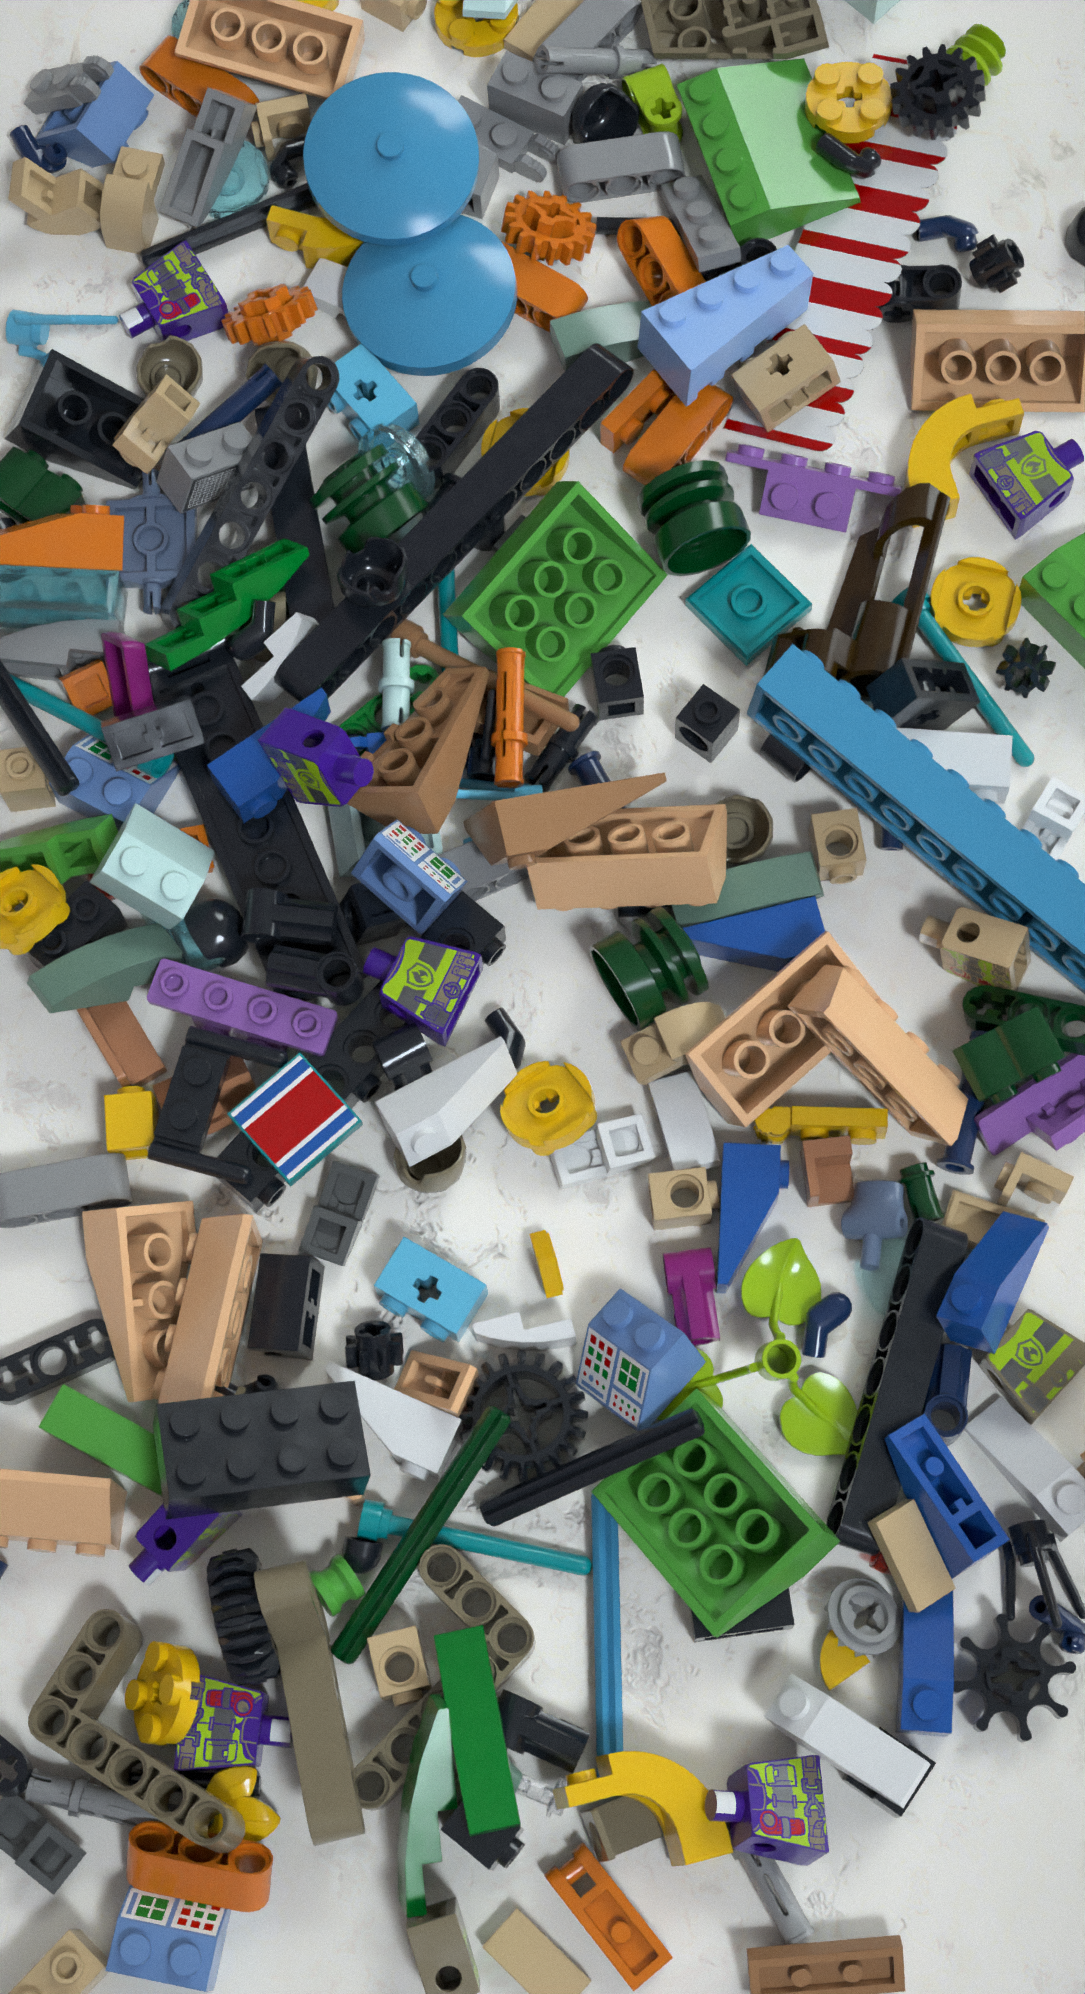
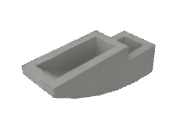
(207, 156)
(55, 647)

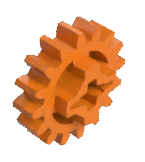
(548, 228)
(269, 314)

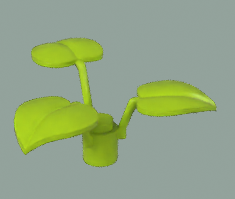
(784, 1287)

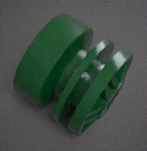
(367, 499)
(693, 518)
(657, 963)

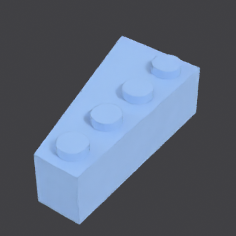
(722, 320)

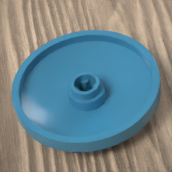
(391, 158)
(433, 300)

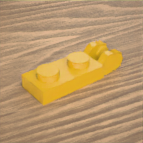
(813, 1123)

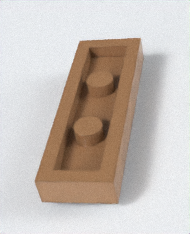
(828, 1967)

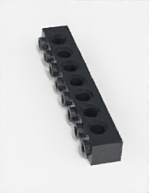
(460, 924)

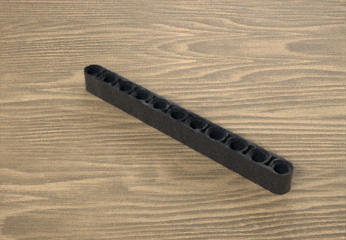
(461, 520)

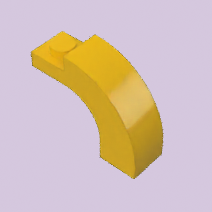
(312, 235)
(951, 432)
(662, 1787)

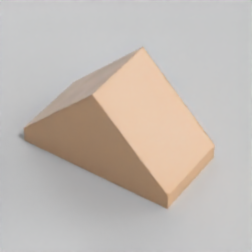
(438, 1381)

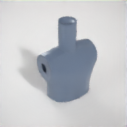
(875, 1215)

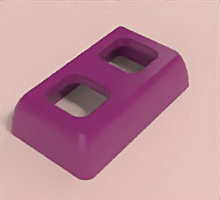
(126, 673)

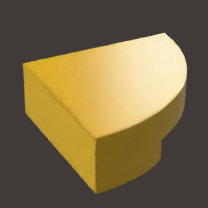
(547, 1263)
(838, 1662)

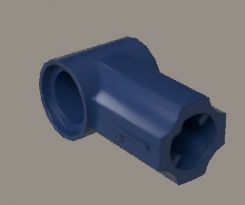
(950, 1388)

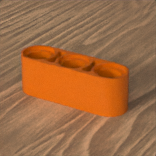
(188, 80)
(657, 258)
(543, 291)
(677, 434)
(176, 1867)

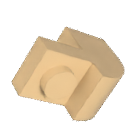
(127, 200)
(56, 204)
(155, 424)
(664, 1044)

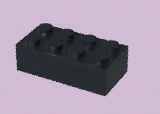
(260, 1449)

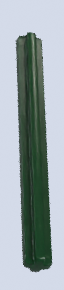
(420, 1534)

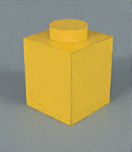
(130, 1121)

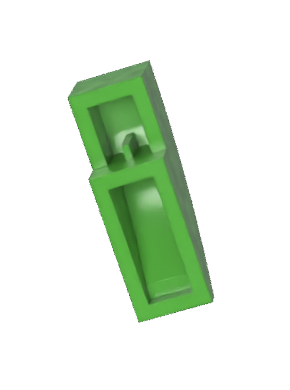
(64, 848)
(104, 1437)

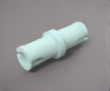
(396, 682)

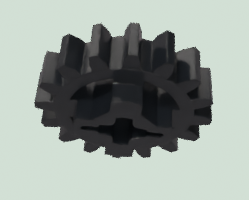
(938, 92)

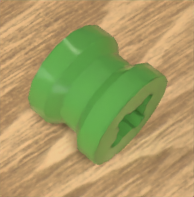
(336, 1585)

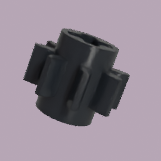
(996, 263)
(1017, 659)
(374, 1350)

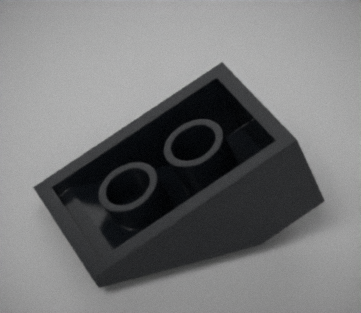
(73, 419)

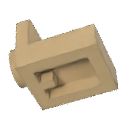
(280, 118)
(1039, 1179)

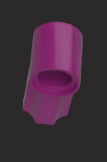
(691, 1283)

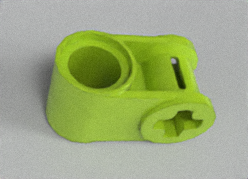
(656, 100)

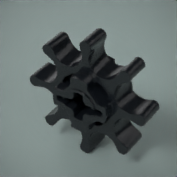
(1016, 1702)

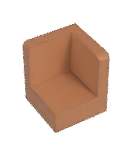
(827, 1171)

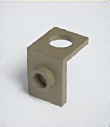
(619, 1827)

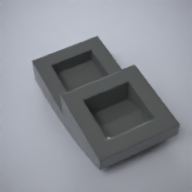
(339, 1213)
(37, 1843)

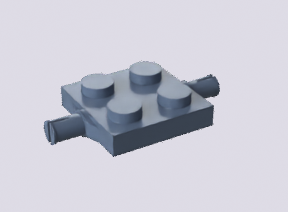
(154, 540)

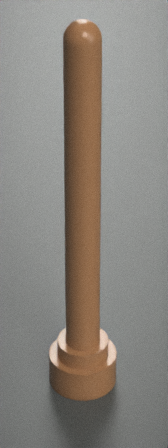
(427, 649)

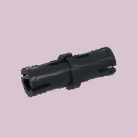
(560, 750)

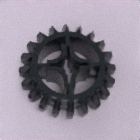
(542, 1407)
(238, 1619)

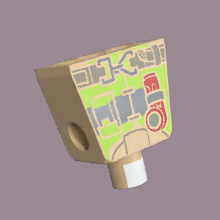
(980, 948)

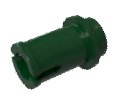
(921, 1191)

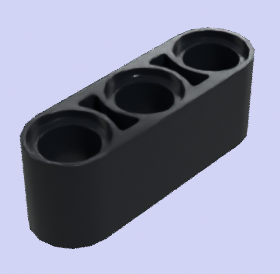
(462, 411)

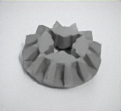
(883, 1620)

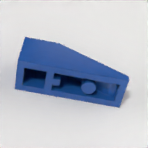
(247, 774)
(760, 937)
(747, 1197)
(991, 1282)
(945, 1496)
(926, 1670)

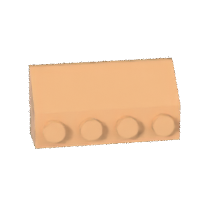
(274, 42)
(999, 357)
(637, 860)
(762, 1043)
(881, 1054)
(212, 1309)
(61, 1511)

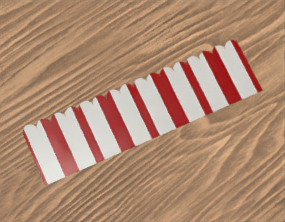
(851, 264)

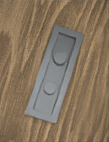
(700, 223)

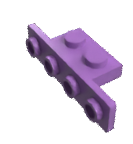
(807, 492)
(242, 1009)
(1048, 1109)

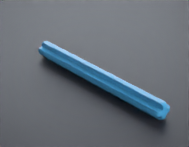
(606, 1631)

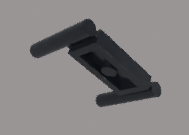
(194, 1098)

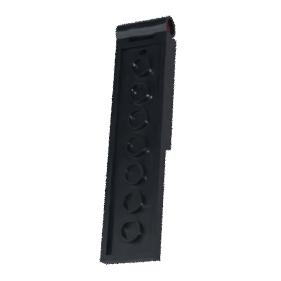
(263, 851)

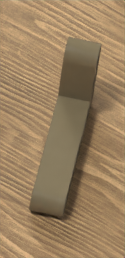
(503, 1664)
(312, 1701)
(120, 1754)

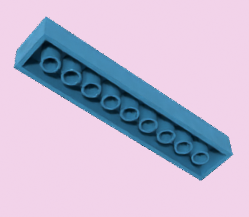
(925, 806)

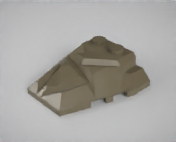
(734, 28)

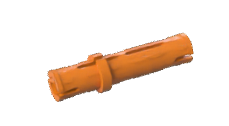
(509, 733)

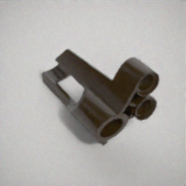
(869, 633)

